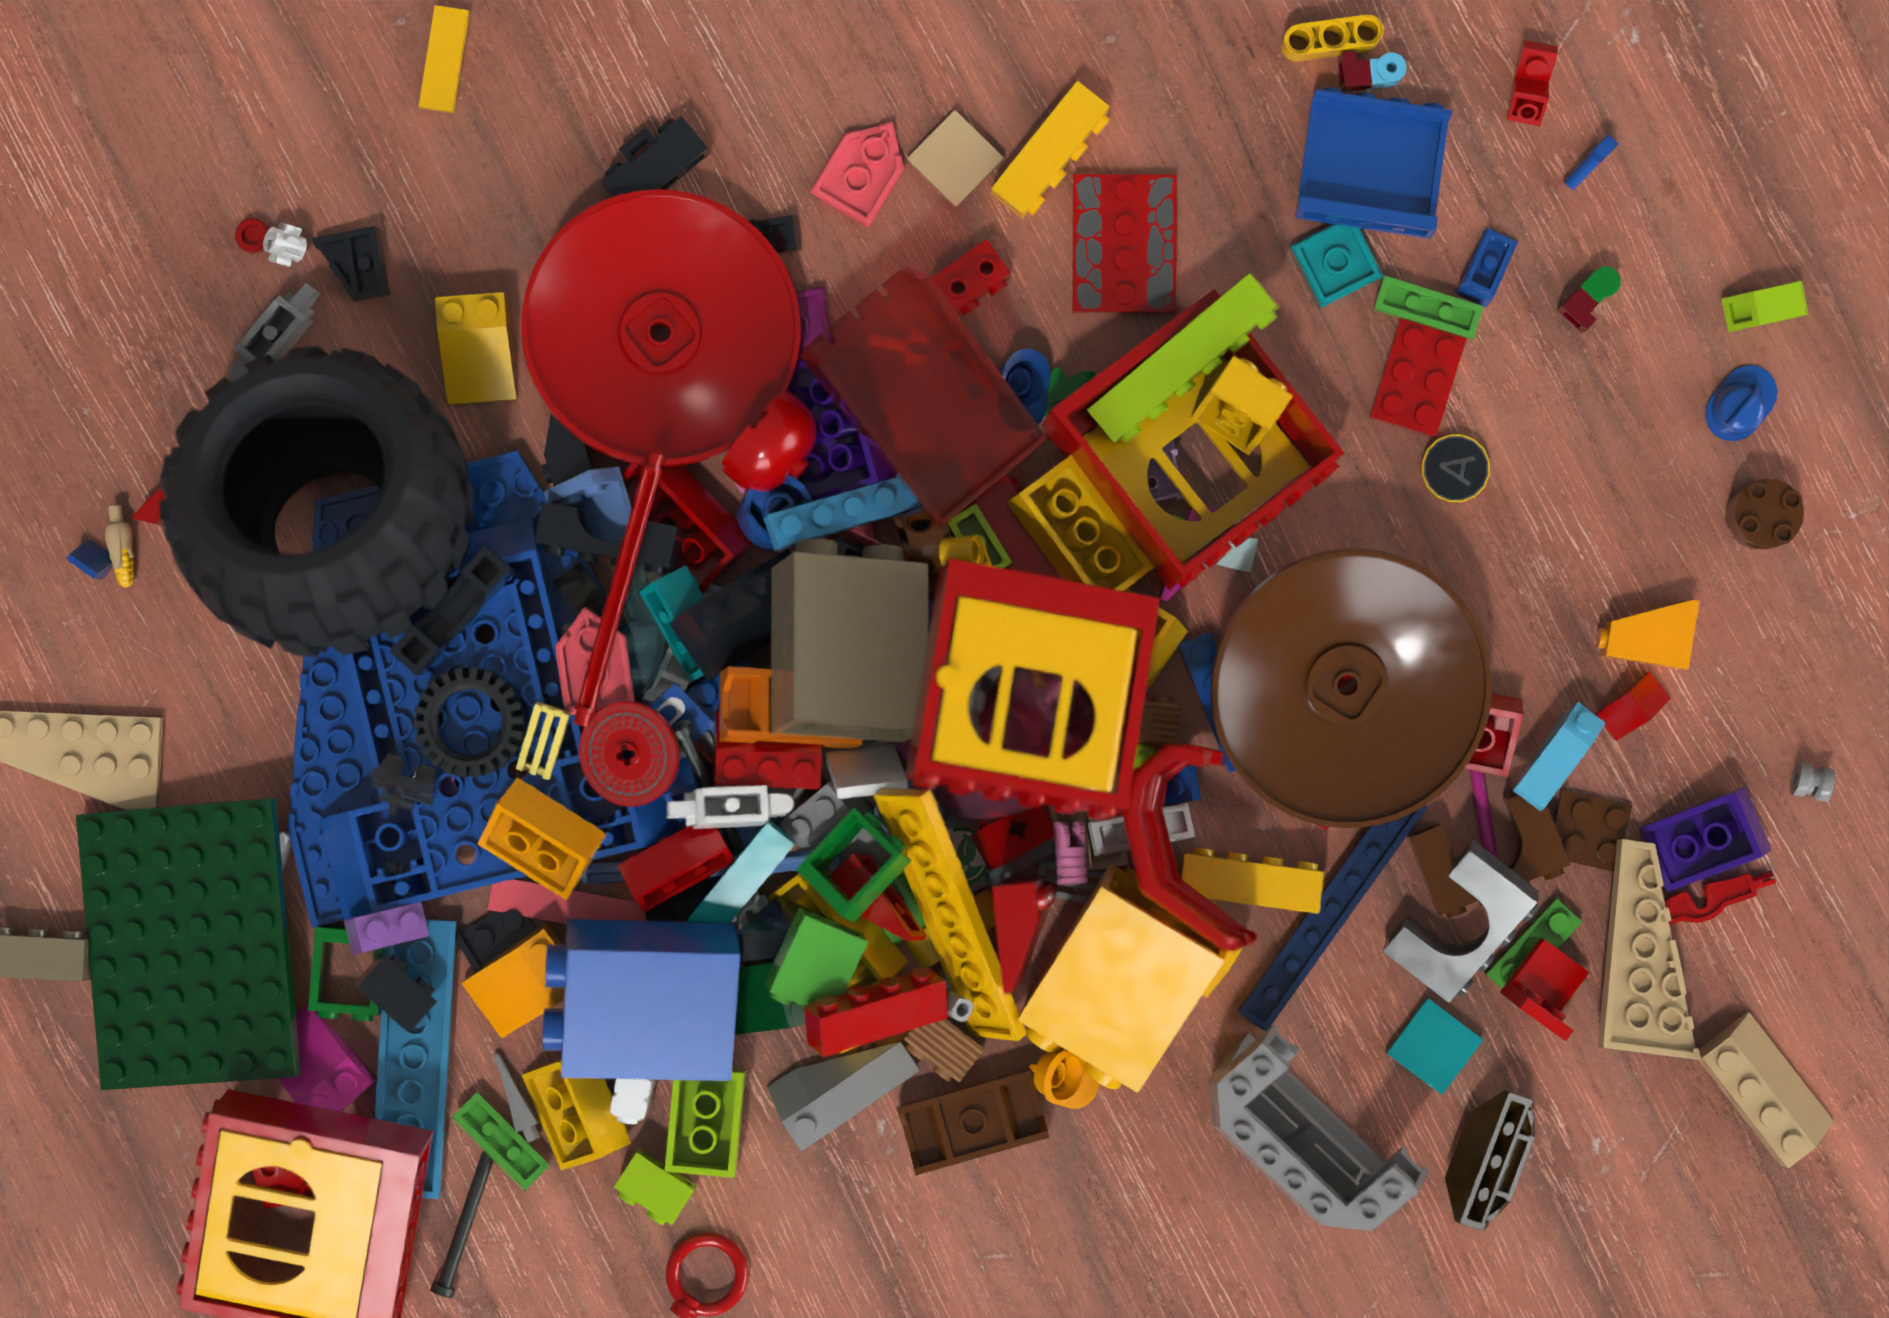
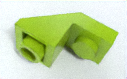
(1765, 306)

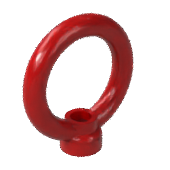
(686, 1305)

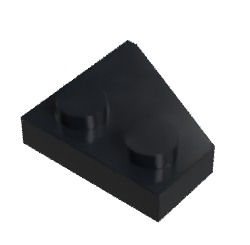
(357, 261)

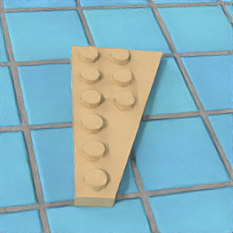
(92, 754)
(1643, 971)

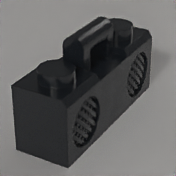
(663, 164)

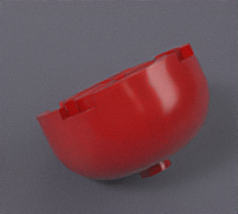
(773, 445)

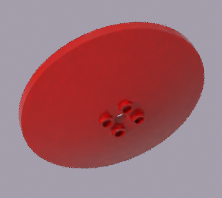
(674, 265)

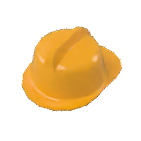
(1064, 1080)

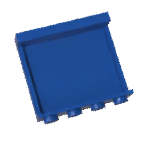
(1372, 163)

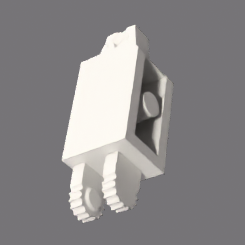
(730, 807)

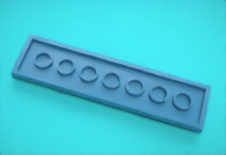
(416, 1064)

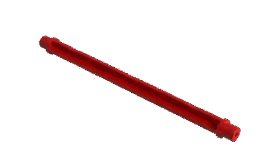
(618, 591)

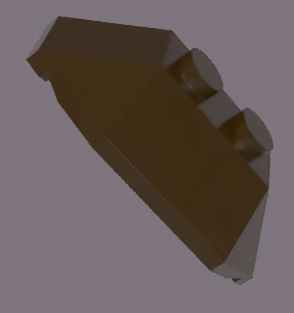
(1490, 1158)

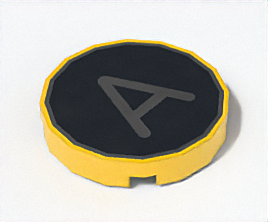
(1455, 468)

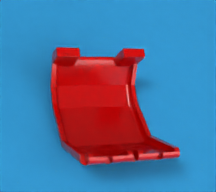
(1154, 852)

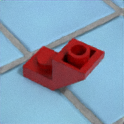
(1531, 83)

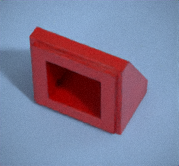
(150, 510)

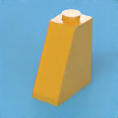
(1652, 637)

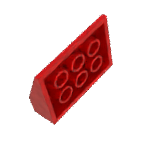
(1020, 915)

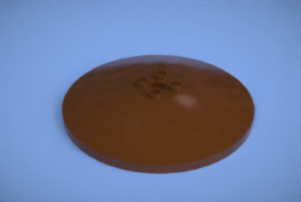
(1414, 700)

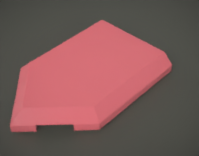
(861, 173)
(573, 657)

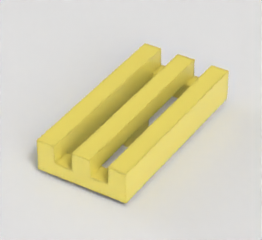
(534, 768)

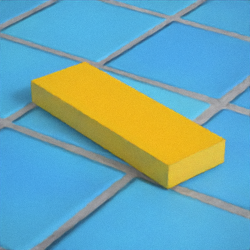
(444, 59)

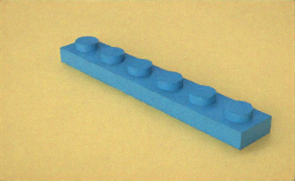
(839, 513)

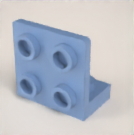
(601, 497)

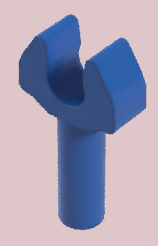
(1599, 153)

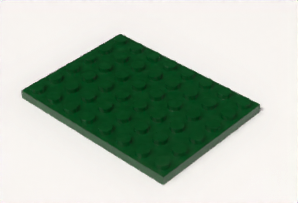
(188, 944)

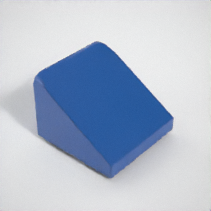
(91, 559)

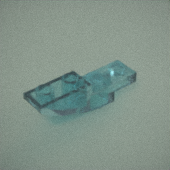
(642, 635)

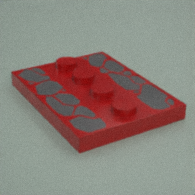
(1124, 243)

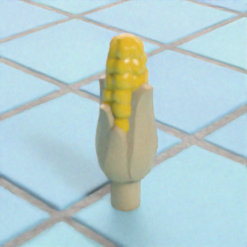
(120, 546)

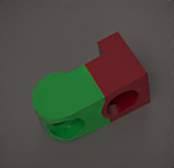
(1595, 288)

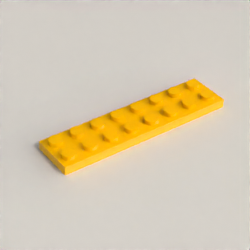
(950, 911)

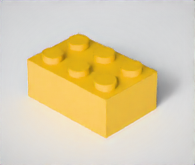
(1242, 405)

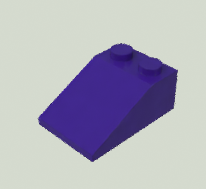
(1707, 839)

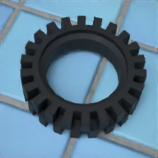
(428, 715)

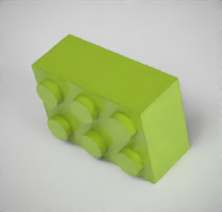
(706, 1126)

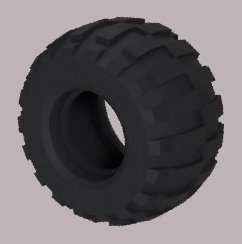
(269, 440)

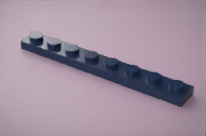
(1318, 930)

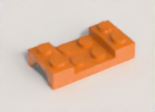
(747, 711)

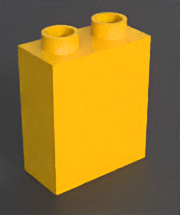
(1120, 984)

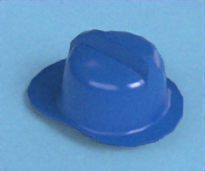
(1029, 378)
(1741, 403)

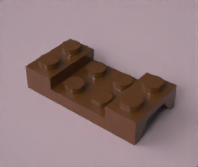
(973, 1121)

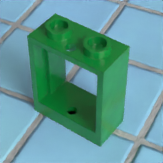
(814, 865)
(331, 1009)

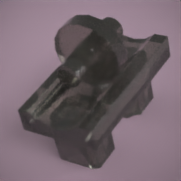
(402, 790)

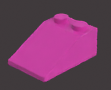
(330, 1069)

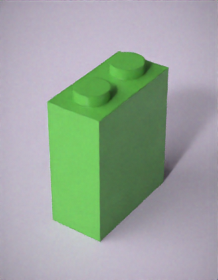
(814, 959)

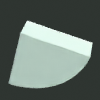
(1240, 557)

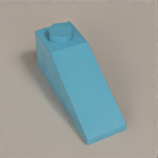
(1559, 755)

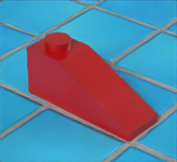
(888, 909)

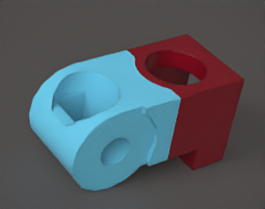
(1369, 73)

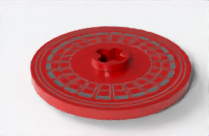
(634, 728)

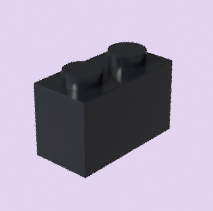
(396, 992)

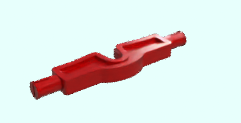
(1716, 897)

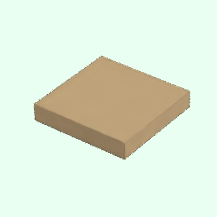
(955, 159)

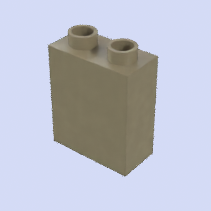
(847, 642)

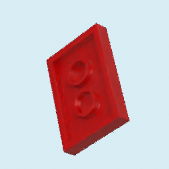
(1417, 378)

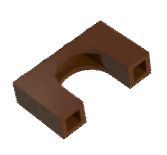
(1537, 855)

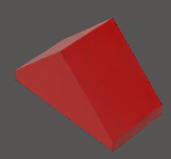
(1633, 706)

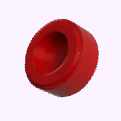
(251, 235)

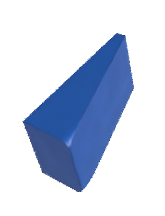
(1486, 268)

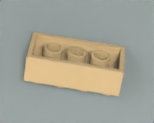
(1765, 1090)

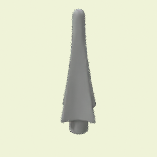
(522, 1113)

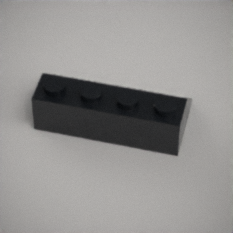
(730, 621)

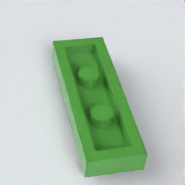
(1428, 307)
(1552, 924)
(500, 1141)

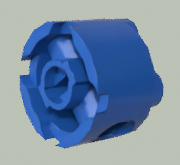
(757, 505)

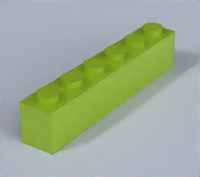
(1183, 359)

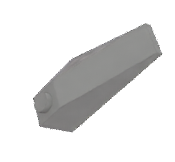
(828, 1093)

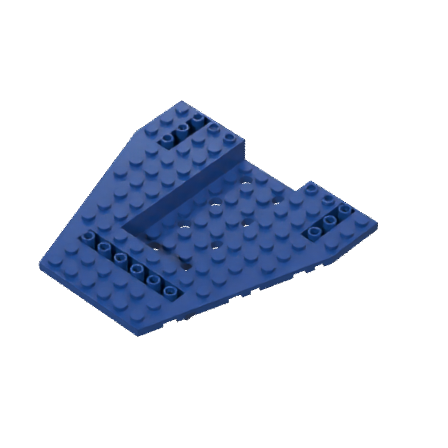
(365, 704)

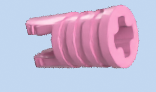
(1070, 853)

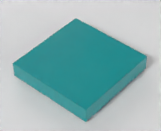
(1336, 263)
(1434, 1046)

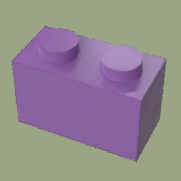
(386, 928)

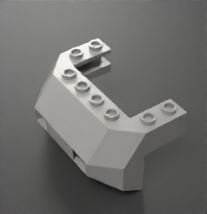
(1302, 1141)

